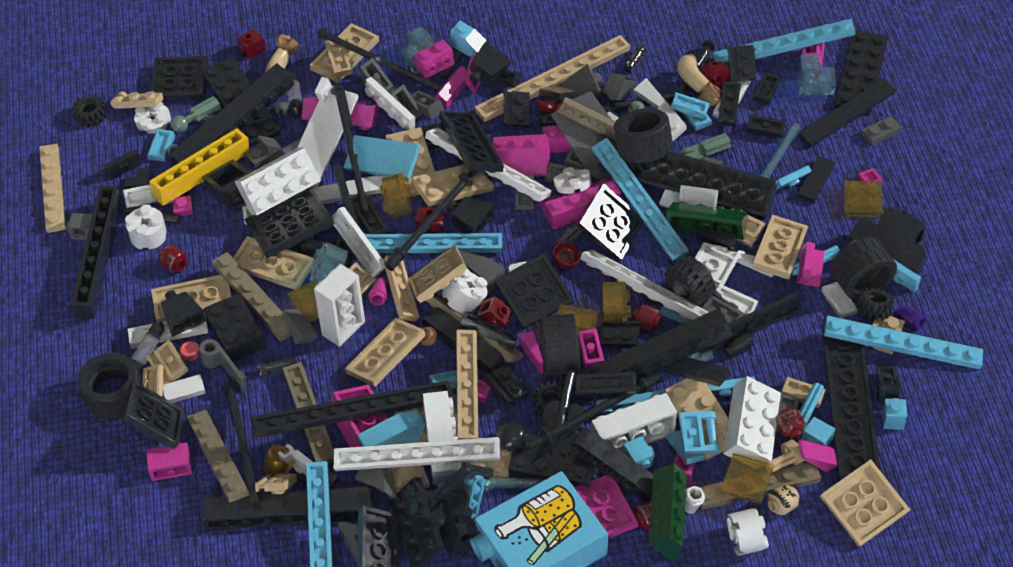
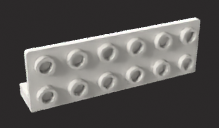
(324, 127)

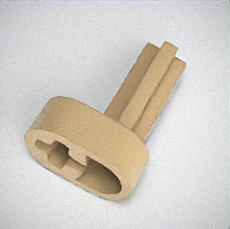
(790, 455)

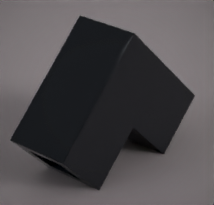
(142, 179)

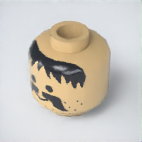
(783, 499)

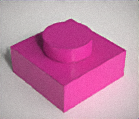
(182, 206)

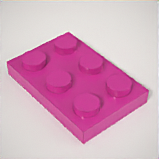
(608, 505)

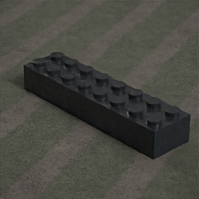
(734, 186)

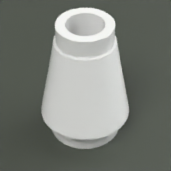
(694, 499)

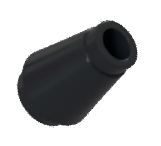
(739, 345)

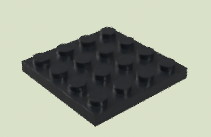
(289, 222)

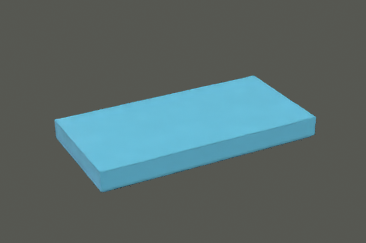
(383, 156)

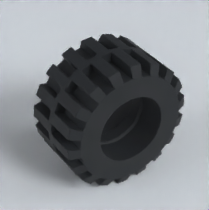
(690, 280)

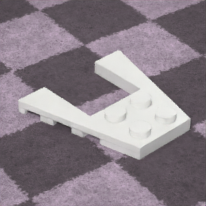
(648, 93)
(720, 264)

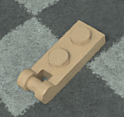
(338, 59)
(136, 100)

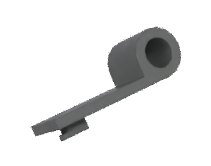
(213, 356)

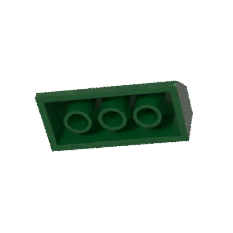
(690, 218)
(668, 511)

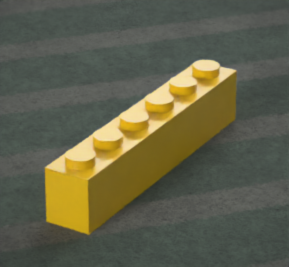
(190, 171)

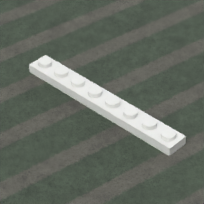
(508, 176)
(642, 285)
(417, 454)

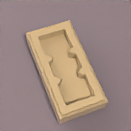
(153, 378)
(799, 390)

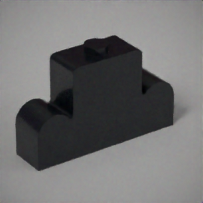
(898, 235)

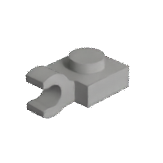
(298, 459)

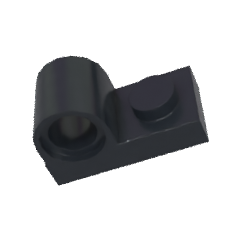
(887, 383)

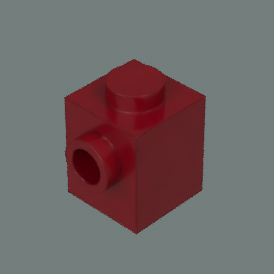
(251, 44)
(422, 215)

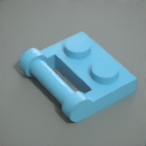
(692, 432)

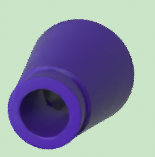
(912, 317)

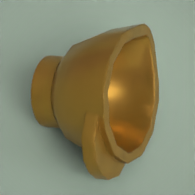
(273, 464)

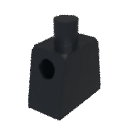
(488, 64)
(471, 214)
(181, 312)
(457, 533)

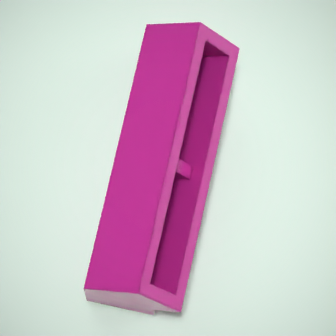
(452, 87)

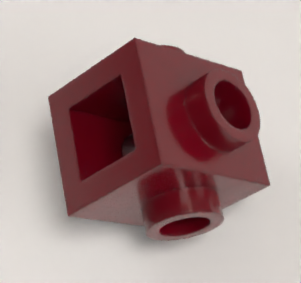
(715, 72)
(494, 312)

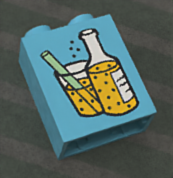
(541, 529)

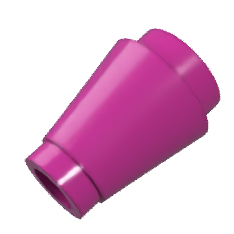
(378, 293)

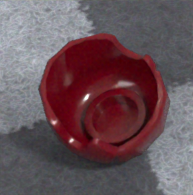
(548, 105)
(565, 255)

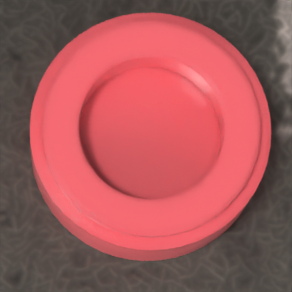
(190, 351)

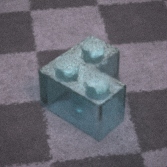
(417, 40)
(813, 78)
(326, 259)

